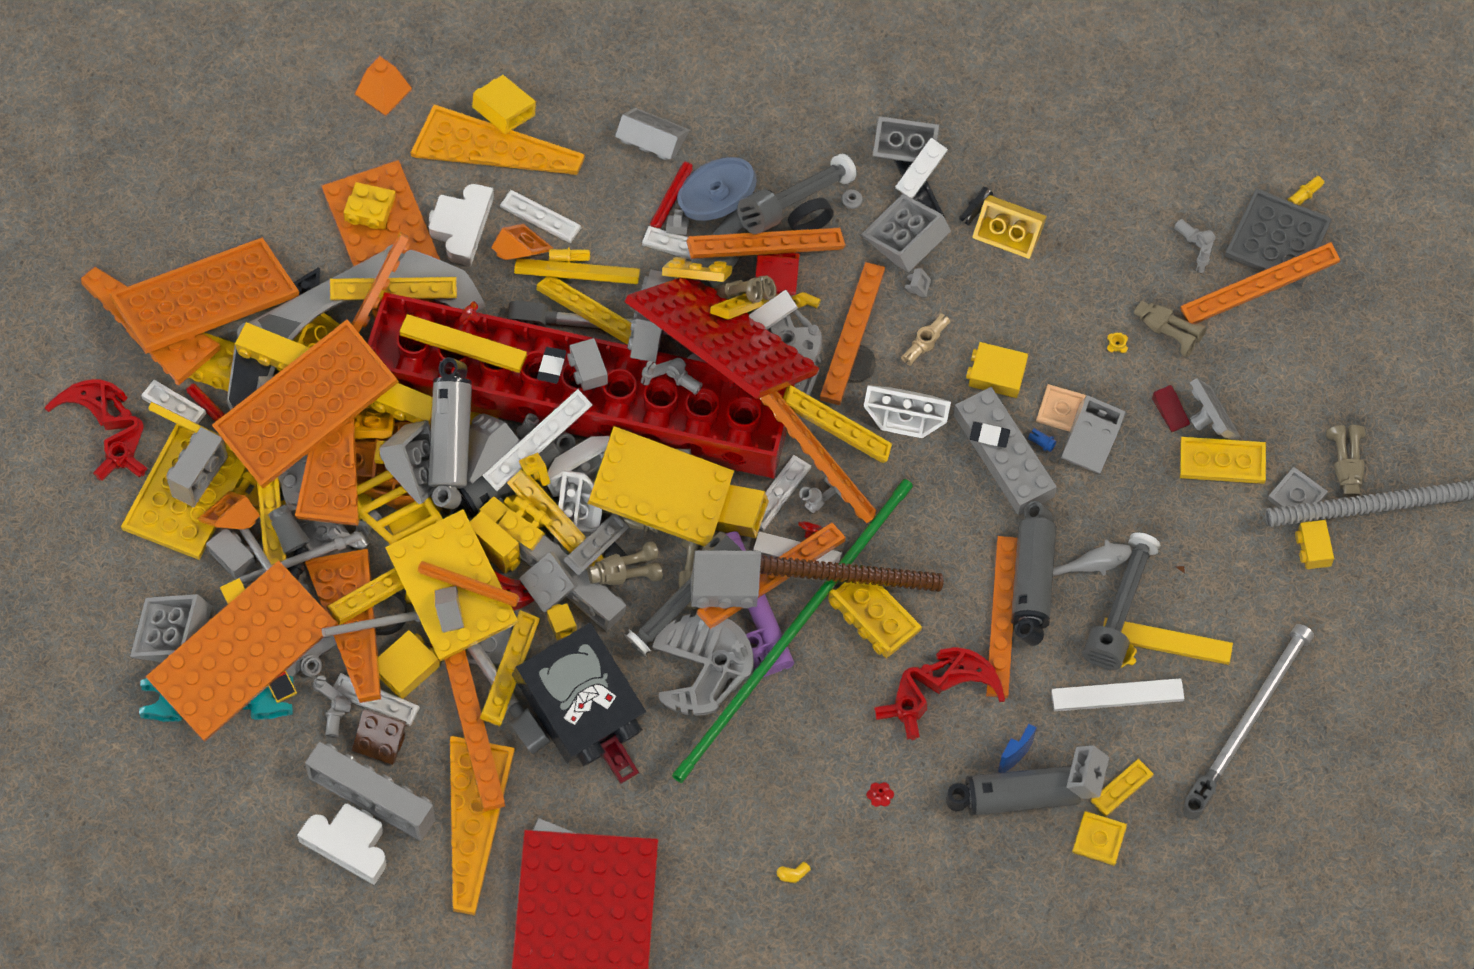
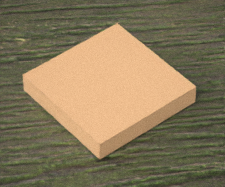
(1059, 407)

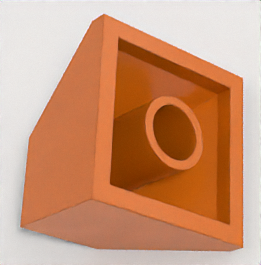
(382, 86)
(519, 242)
(231, 512)

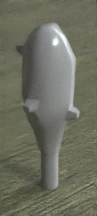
(1098, 559)

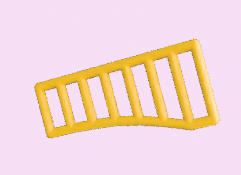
(379, 525)

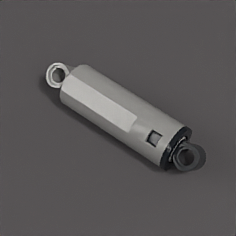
(449, 433)

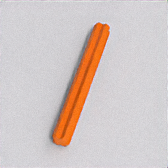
(468, 583)

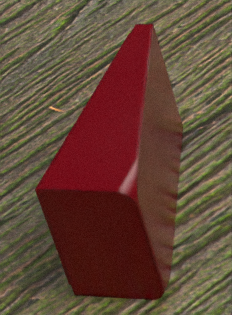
(1170, 408)
(618, 759)

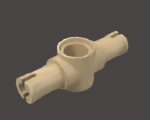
(920, 346)

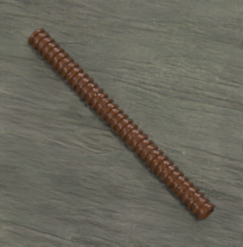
(851, 573)

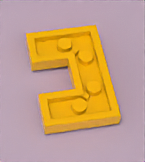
(685, 269)

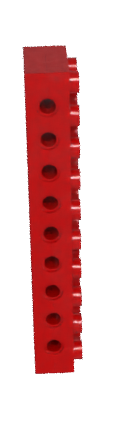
(730, 432)

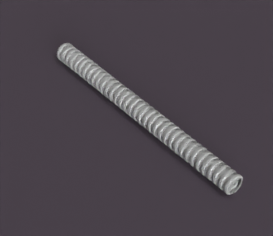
(1370, 503)

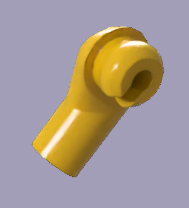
(803, 299)
(793, 875)

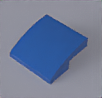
(1016, 750)

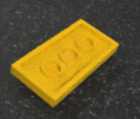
(1223, 460)

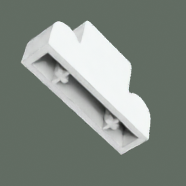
(461, 222)
(347, 841)

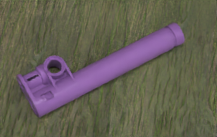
(767, 628)

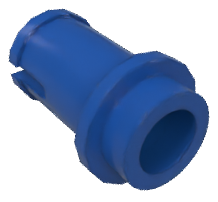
(1048, 443)

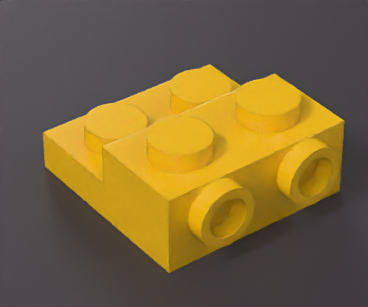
(369, 206)

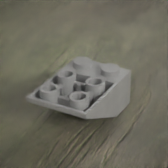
(1092, 434)

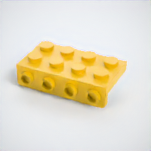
(218, 368)
(875, 616)

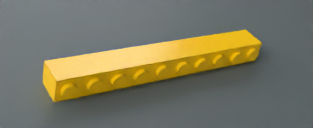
(280, 352)

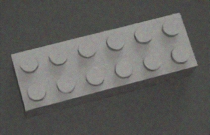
(645, 335)
(1013, 467)
(370, 790)

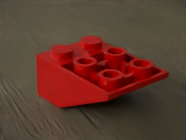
(781, 269)

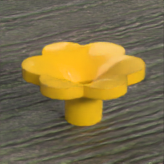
(1129, 659)

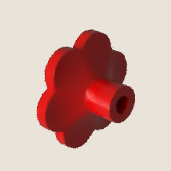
(469, 313)
(810, 528)
(880, 798)

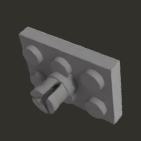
(1212, 412)

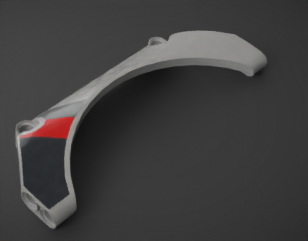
(297, 313)

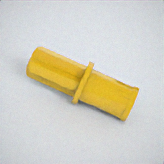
(1306, 191)
(568, 255)

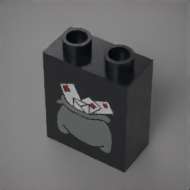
(580, 695)

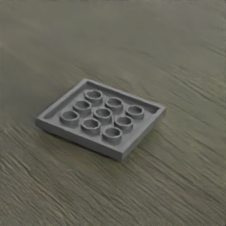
(1275, 232)

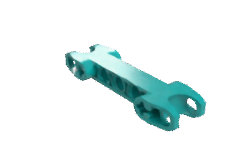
(261, 707)

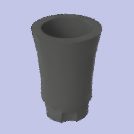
(288, 529)

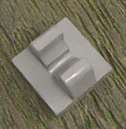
(677, 224)
(919, 283)

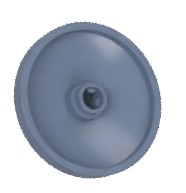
(716, 188)

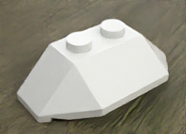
(906, 411)
(582, 458)
(573, 502)

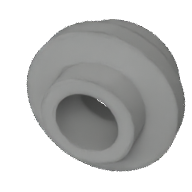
(852, 204)
(317, 665)

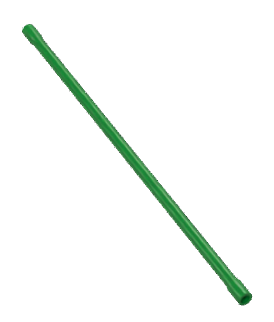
(688, 764)

